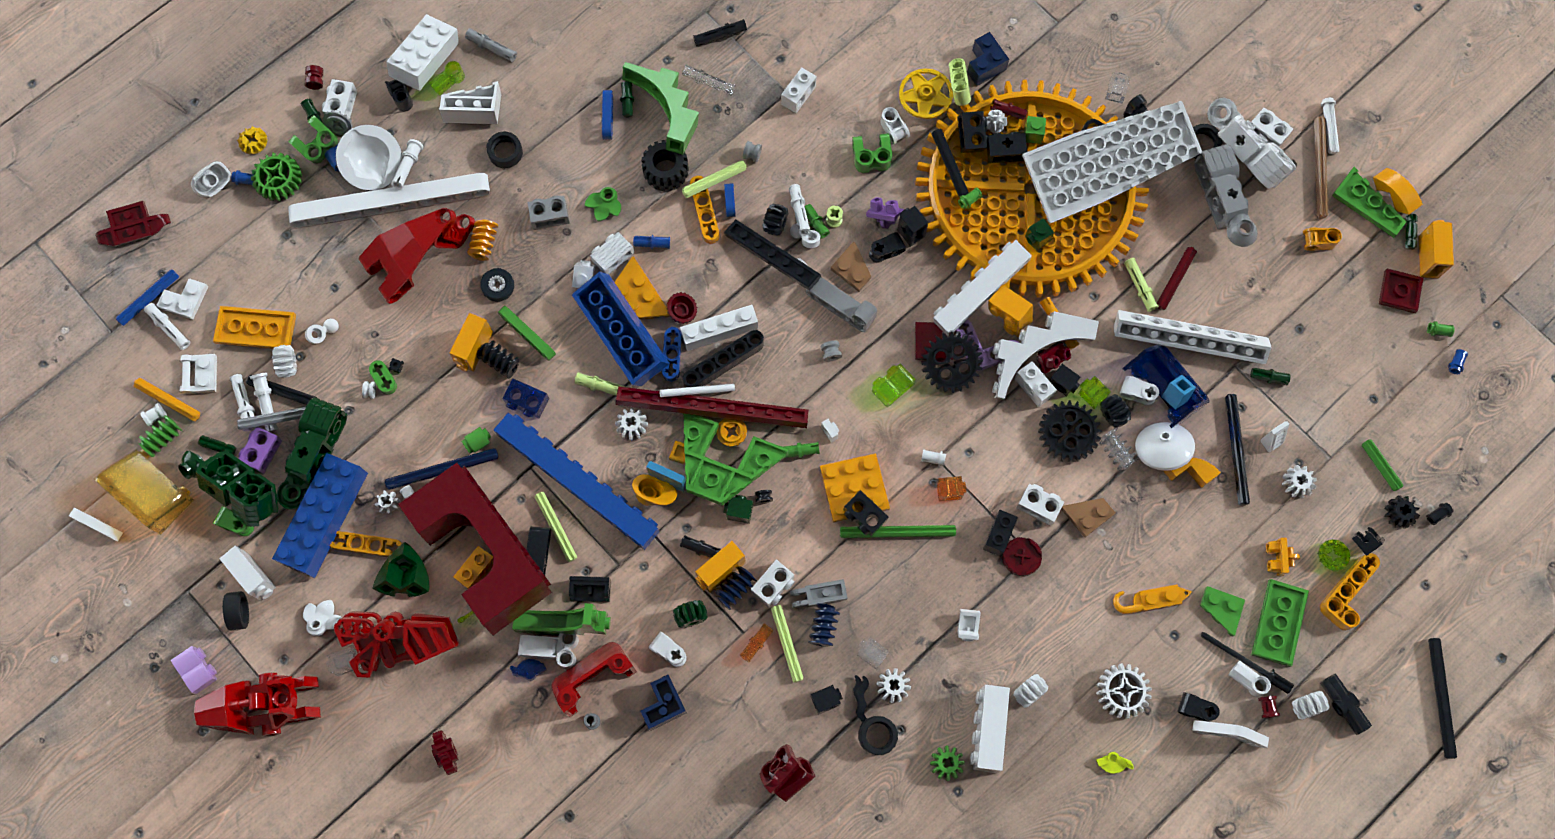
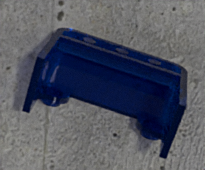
(1160, 368)

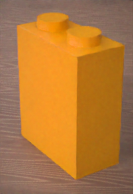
(1436, 249)
(471, 337)
(719, 567)

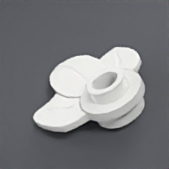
(320, 615)

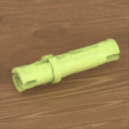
(1145, 292)
(595, 383)

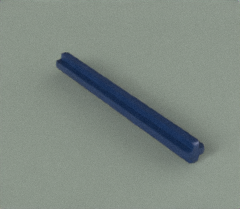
(436, 470)

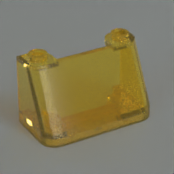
(145, 490)

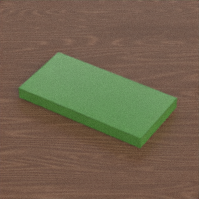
(1280, 622)

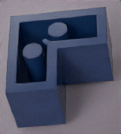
(990, 59)
(668, 707)

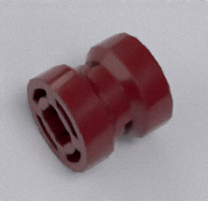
(314, 74)

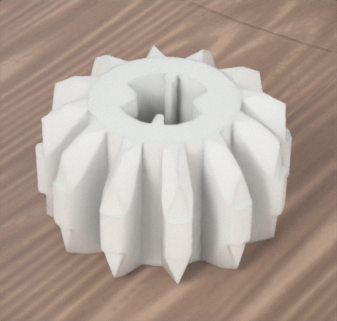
(284, 361)
(631, 417)
(1305, 478)
(886, 685)
(1030, 690)
(1310, 705)

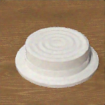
(368, 157)

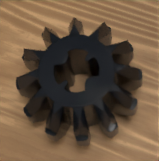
(775, 219)
(1115, 411)
(1407, 508)

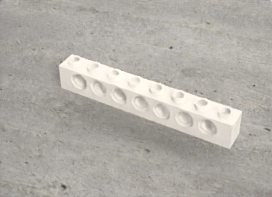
(1192, 337)

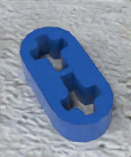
(729, 200)

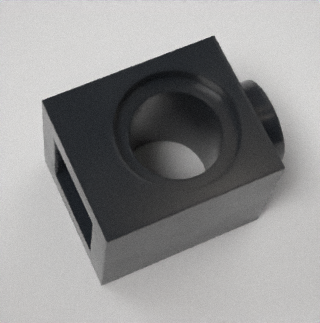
(1065, 380)
(826, 699)

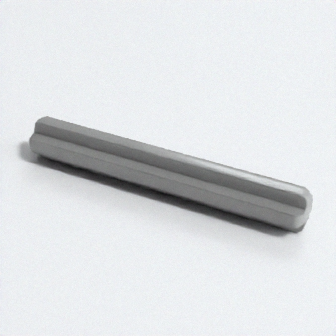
(271, 418)

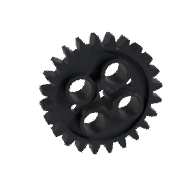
(947, 345)
(1082, 443)

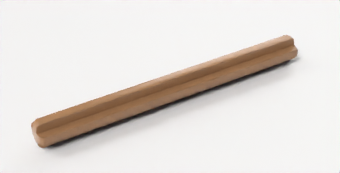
(1321, 167)

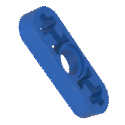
(607, 115)
(677, 341)

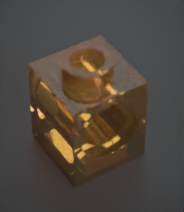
(950, 488)

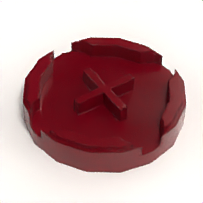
(1022, 556)

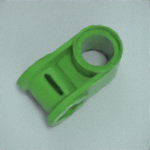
(227, 521)

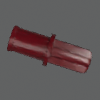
(1009, 109)

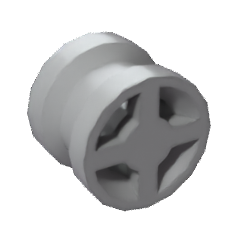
(752, 151)
(831, 351)

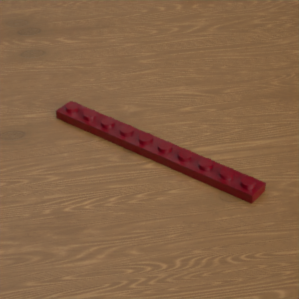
(713, 407)

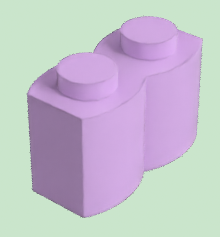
(194, 669)

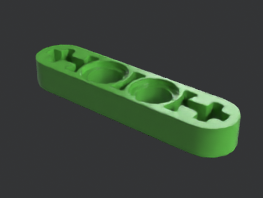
(528, 334)

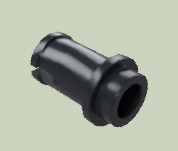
(1444, 510)

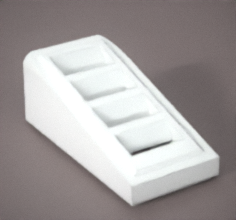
(1275, 437)

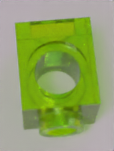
(1093, 392)

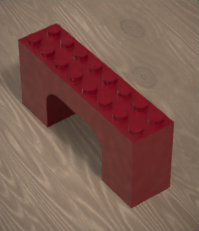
(515, 578)

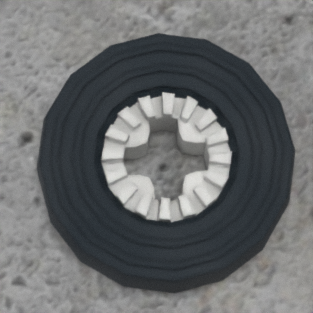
(488, 281)

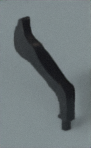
(858, 691)

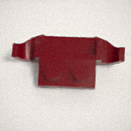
(130, 224)

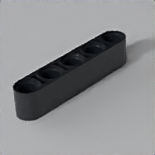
(728, 353)

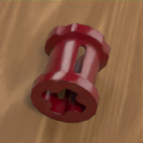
(1269, 706)

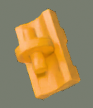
(1284, 557)

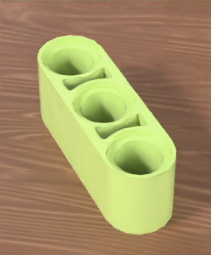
(959, 82)

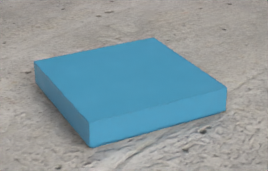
(666, 475)

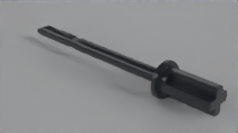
(1273, 677)

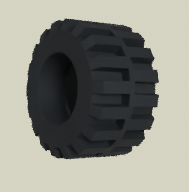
(668, 178)

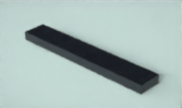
(772, 255)

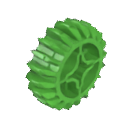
(276, 170)

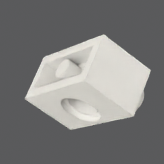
(1035, 384)

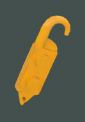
(1152, 599)

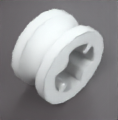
(369, 389)

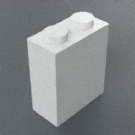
(248, 573)

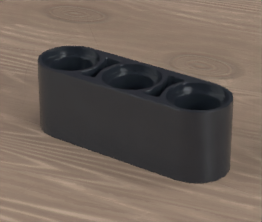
(538, 546)

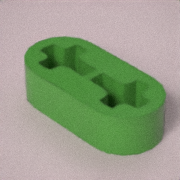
(379, 379)

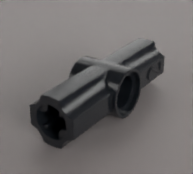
(1346, 704)

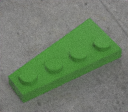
(1362, 199)

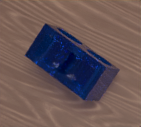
(528, 395)

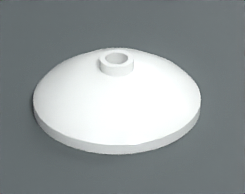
(1161, 452)

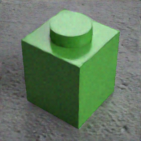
(1035, 129)

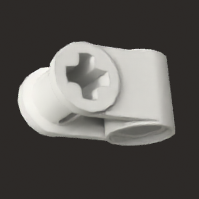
(896, 128)
(1137, 390)
(665, 648)

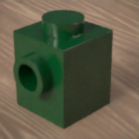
(1039, 234)
(739, 509)

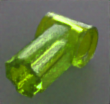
(446, 78)

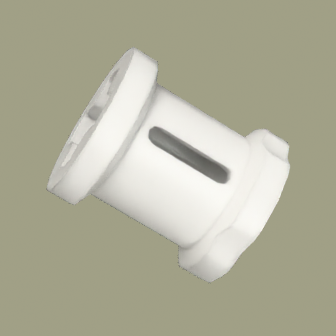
(153, 414)

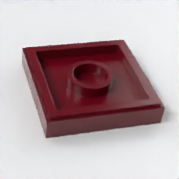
(1401, 290)
(923, 333)

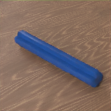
(148, 296)

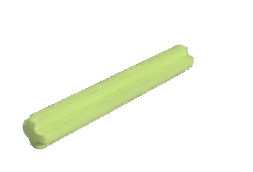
(714, 179)
(555, 526)
(787, 643)

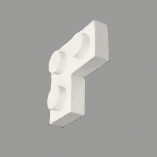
(186, 303)

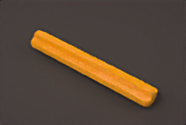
(166, 399)

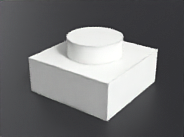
(830, 429)

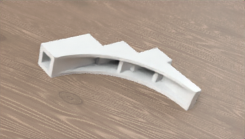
(1013, 354)

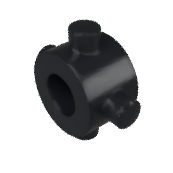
(396, 365)

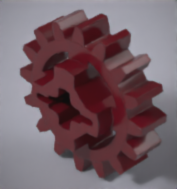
(444, 752)

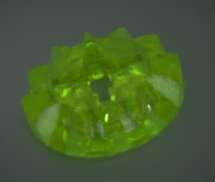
(1339, 549)

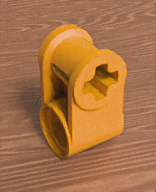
(1318, 238)

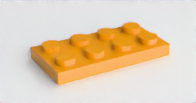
(254, 327)

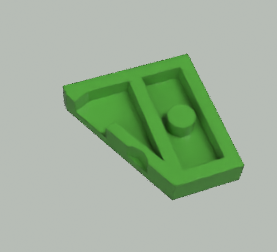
(1223, 607)

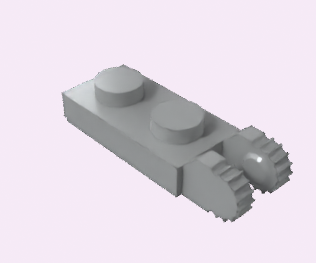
(821, 593)

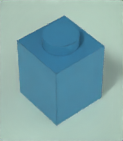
(1178, 392)

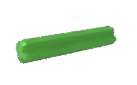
(1382, 465)

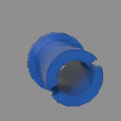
(239, 177)
(1458, 361)

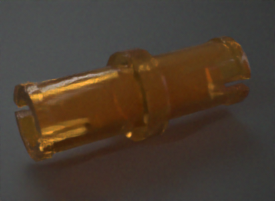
(756, 643)

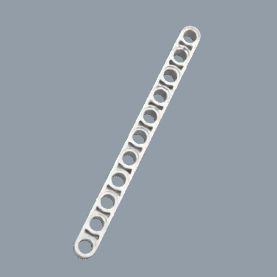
(388, 200)

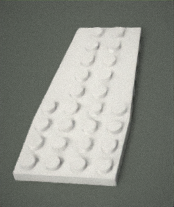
(1109, 159)

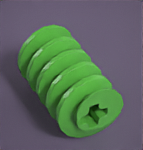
(159, 436)

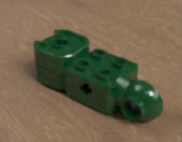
(320, 430)
(232, 483)

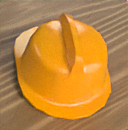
(653, 491)

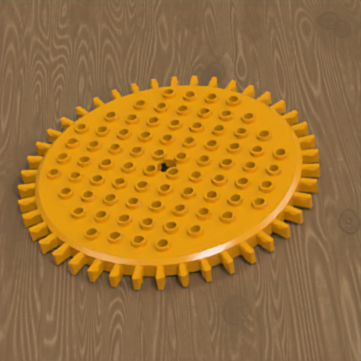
(967, 244)

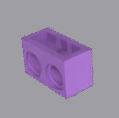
(264, 452)

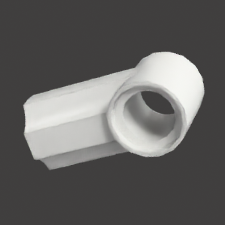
(1248, 678)

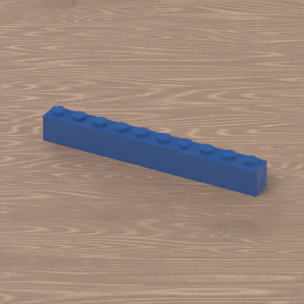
(576, 481)

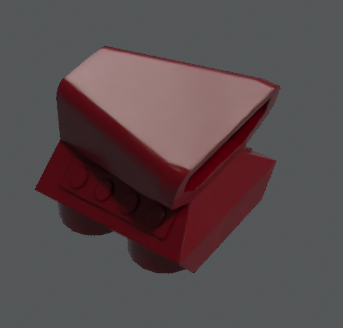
(786, 773)

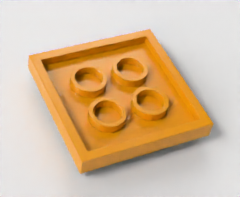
(847, 477)

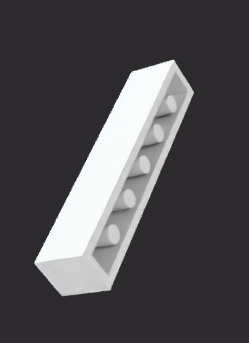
(982, 288)

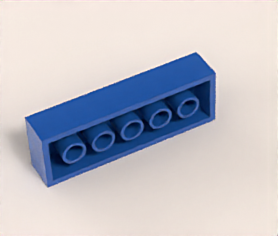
(620, 329)
(320, 515)

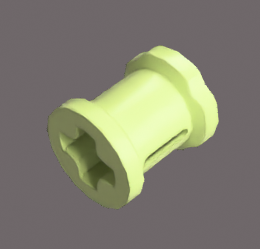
(834, 211)

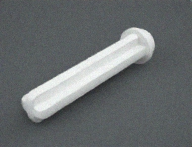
(1331, 127)

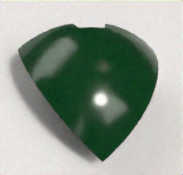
(402, 574)

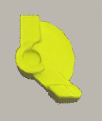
(1114, 763)

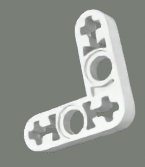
(1232, 731)

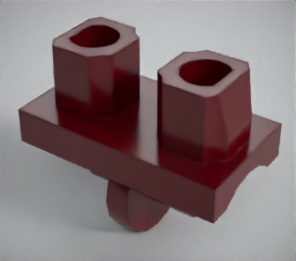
(1053, 356)

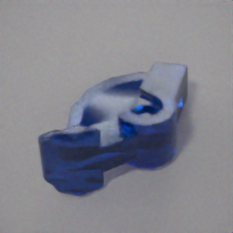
(528, 669)

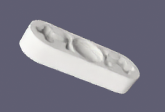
(96, 524)

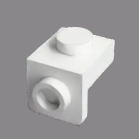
(582, 273)
(968, 625)

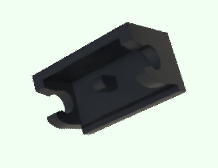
(1369, 542)
(589, 589)

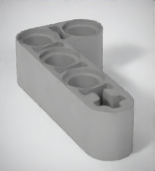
(843, 305)

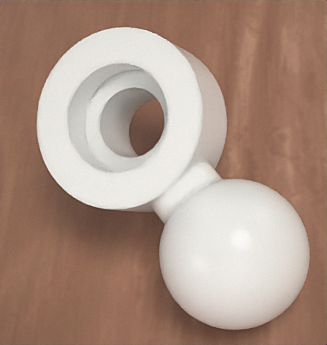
(810, 241)
(329, 326)

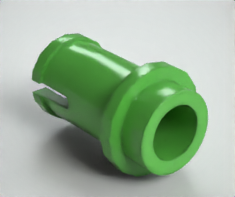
(970, 198)
(1440, 329)

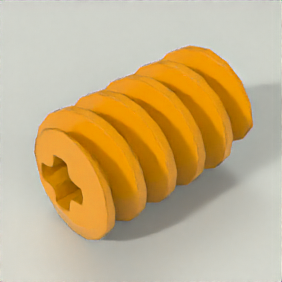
(481, 239)

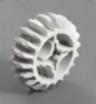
(1123, 682)

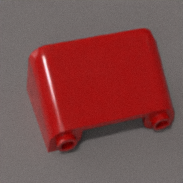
(565, 685)

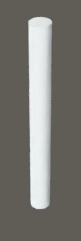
(697, 390)

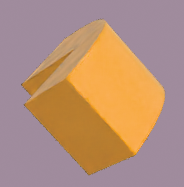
(1402, 192)
(1199, 469)

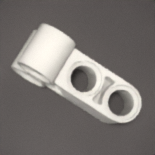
(548, 648)

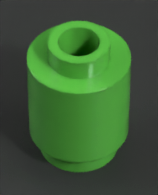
(476, 440)

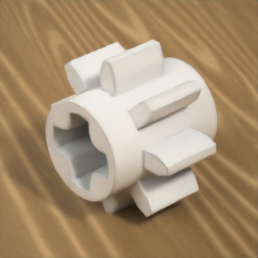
(996, 121)
(390, 498)

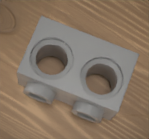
(549, 216)

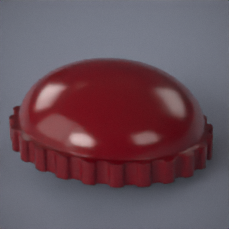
(682, 308)

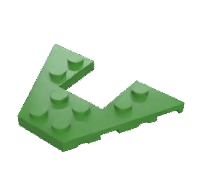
(714, 479)

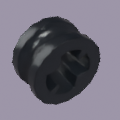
(764, 496)

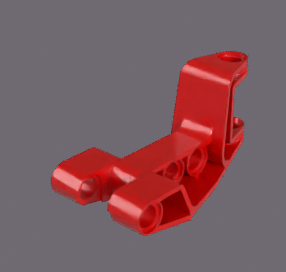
(405, 246)

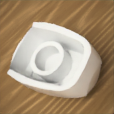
(210, 179)

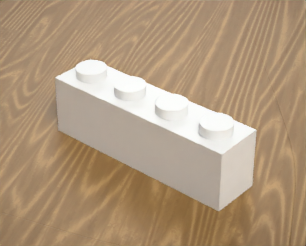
(719, 327)

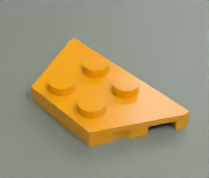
(640, 292)

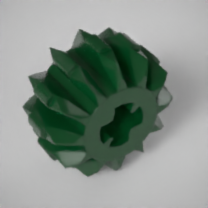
(690, 614)

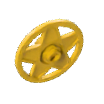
(926, 93)

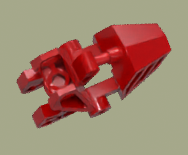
(422, 637)
(276, 693)

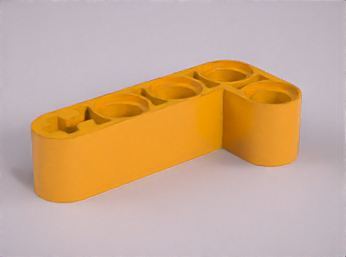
(1352, 588)

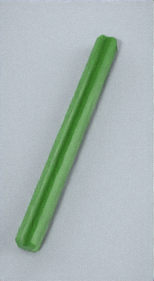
(901, 531)

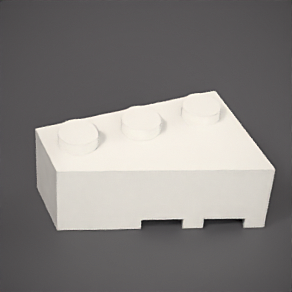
(472, 106)

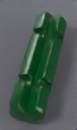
(1411, 231)
(216, 445)

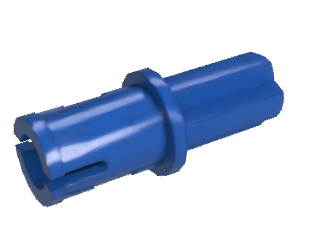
(651, 241)

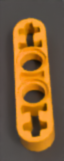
(705, 209)
(366, 541)

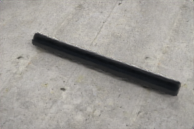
(1237, 450)
(1442, 698)

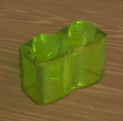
(893, 384)

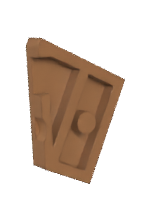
(852, 268)
(1088, 515)

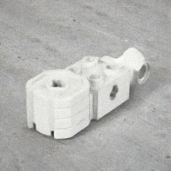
(1263, 159)

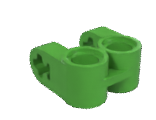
(317, 143)
(872, 156)

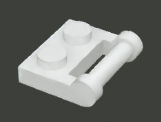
(204, 373)

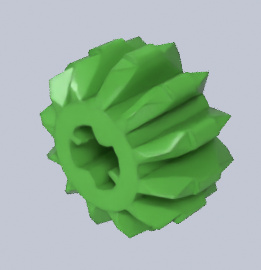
(944, 756)

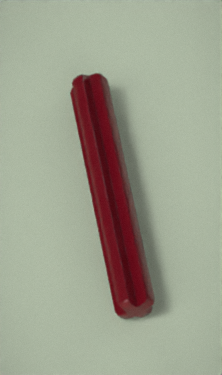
(1176, 278)

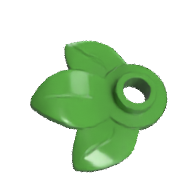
(602, 206)

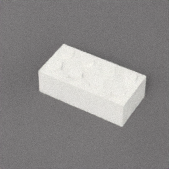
(422, 52)
(991, 729)

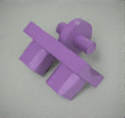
(884, 214)

